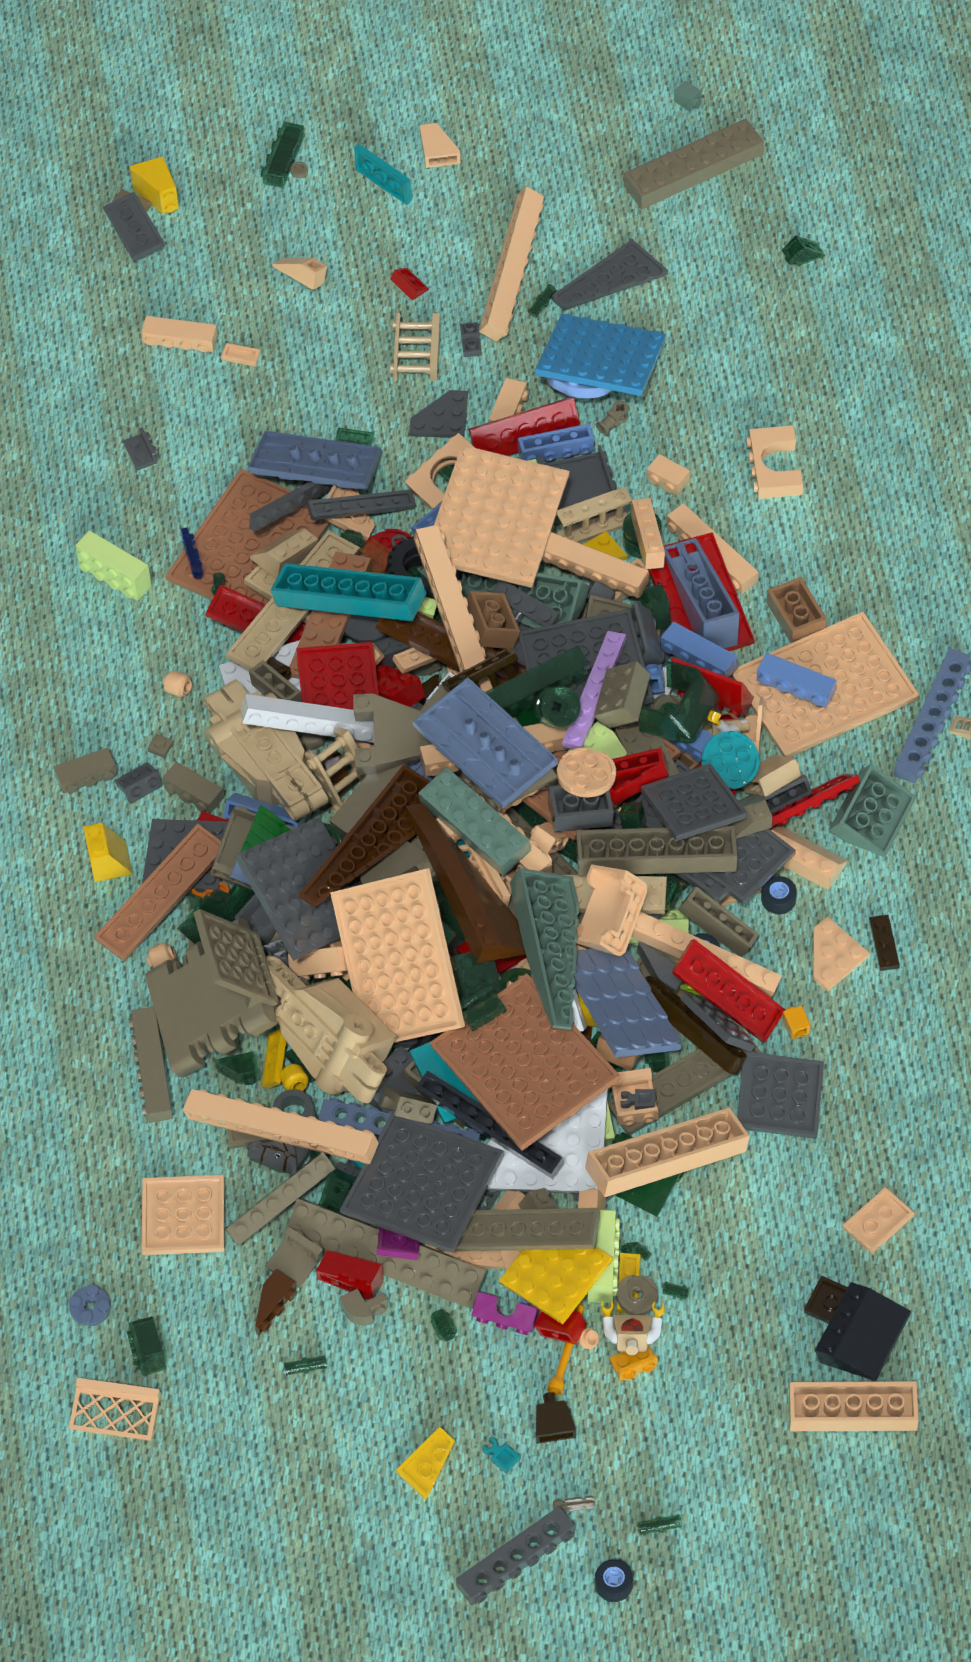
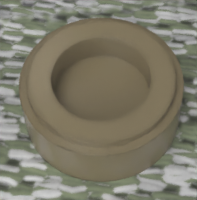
(299, 170)

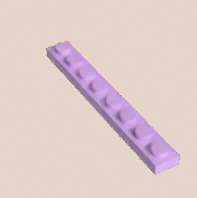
(607, 658)

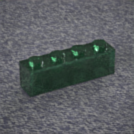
(282, 154)

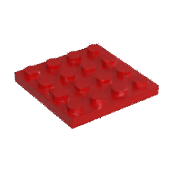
(336, 673)

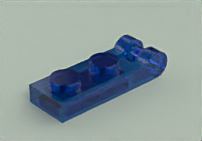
(192, 554)

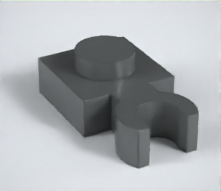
(641, 1099)

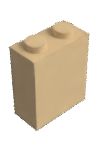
(773, 775)

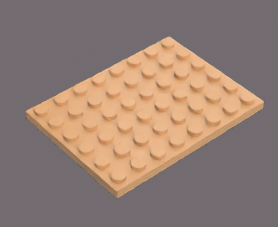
(499, 514)
(866, 685)
(399, 954)

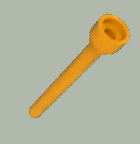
(557, 1385)

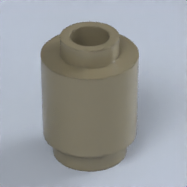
(311, 741)

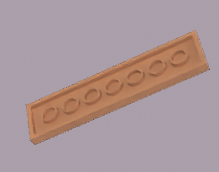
(328, 627)
(159, 893)

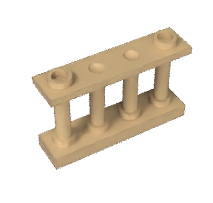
(431, 354)
(595, 506)
(347, 743)

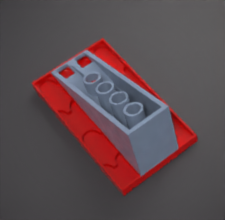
(703, 592)

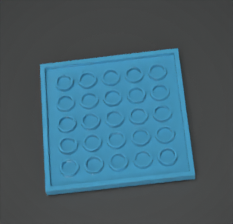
(601, 354)

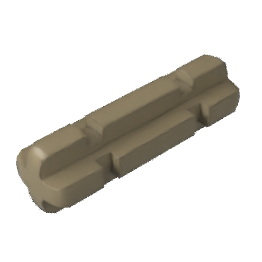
(573, 1504)

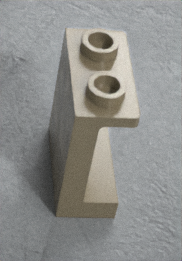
(408, 1105)

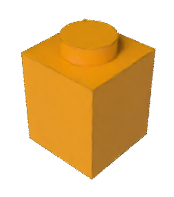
(796, 1022)

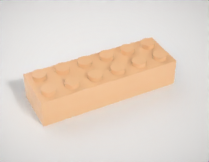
(853, 1406)

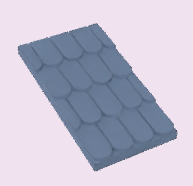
(315, 460)
(485, 742)
(623, 1004)

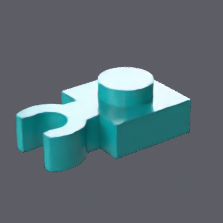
(503, 1456)

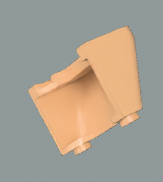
(611, 909)

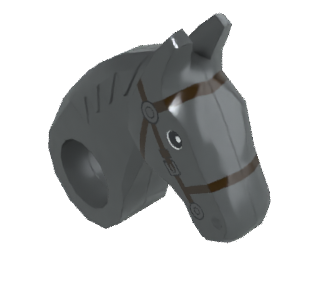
(279, 1155)

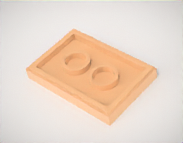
(878, 1220)

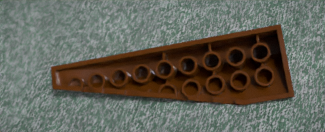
(371, 839)
(482, 915)

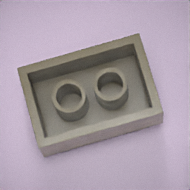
(622, 694)

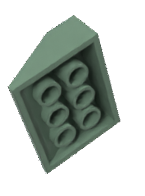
(873, 812)

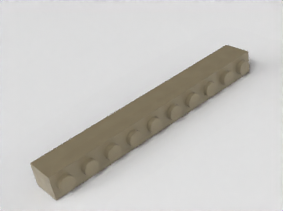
(372, 785)

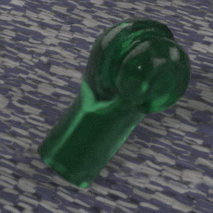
(636, 1248)

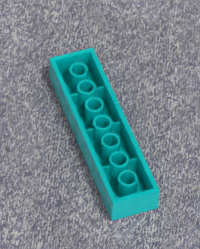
(348, 592)

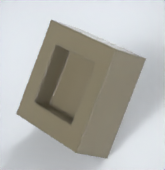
(160, 745)

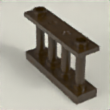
(485, 668)

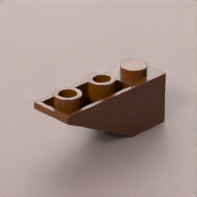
(274, 1296)

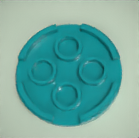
(732, 757)

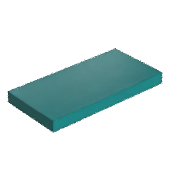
(382, 174)
(427, 1060)

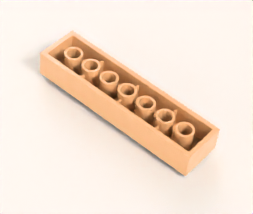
(667, 1152)

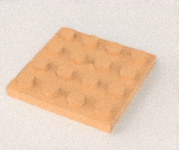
(183, 1214)

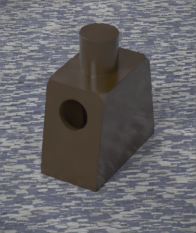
(553, 1420)

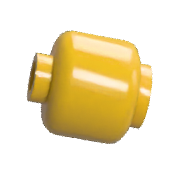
(294, 1077)

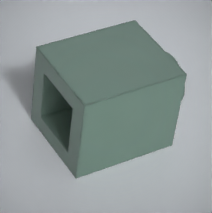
(687, 96)

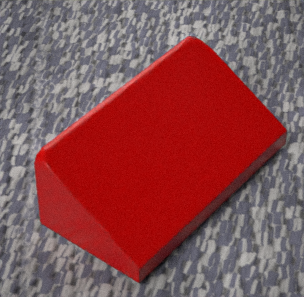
(408, 283)

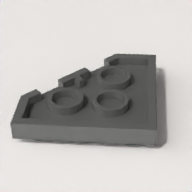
(442, 417)

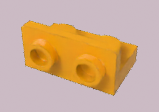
(628, 1366)

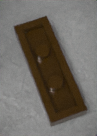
(884, 942)

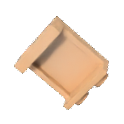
(629, 1082)

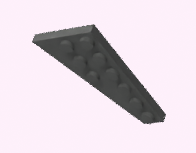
(618, 271)

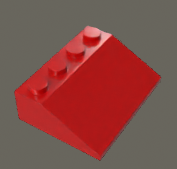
(732, 693)

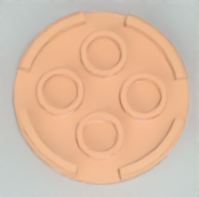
(586, 772)

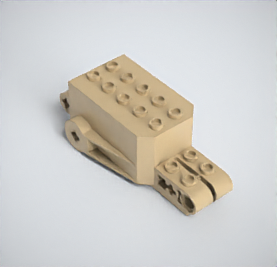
(262, 758)
(331, 1033)

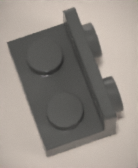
(141, 450)
(139, 782)

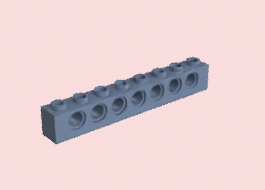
(954, 662)
(332, 1107)

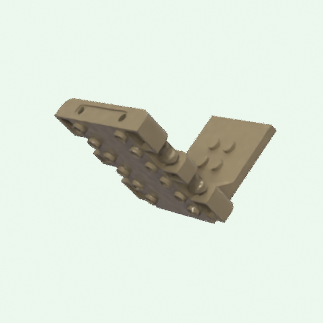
(215, 991)

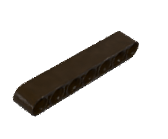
(697, 1031)

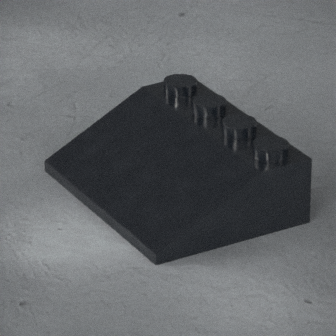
(862, 1332)

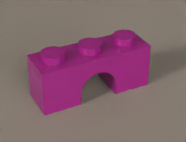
(487, 1309)

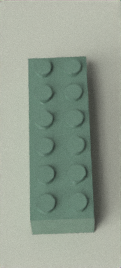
(475, 821)

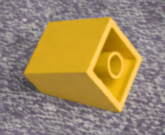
(154, 183)
(106, 852)

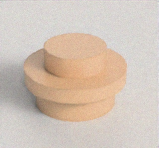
(589, 1338)

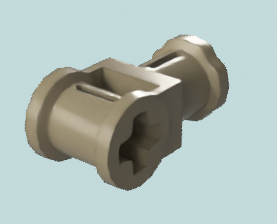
(614, 418)

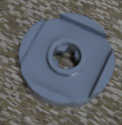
(86, 1316)

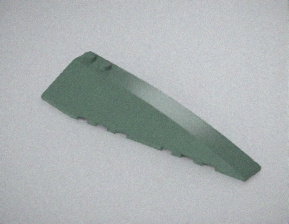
(559, 593)
(548, 927)

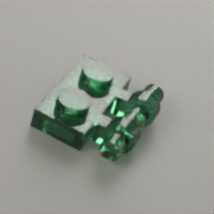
(484, 1011)

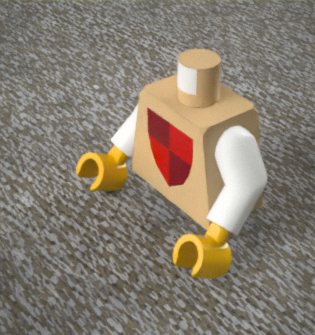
(725, 722)
(632, 1332)

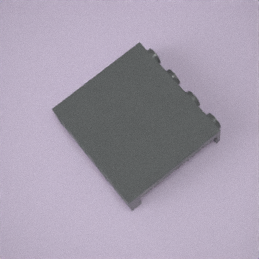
(587, 478)

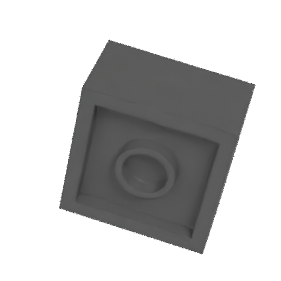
(257, 919)

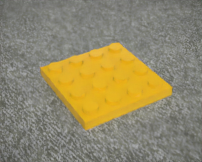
(555, 1278)

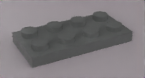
(134, 226)
(718, 1022)

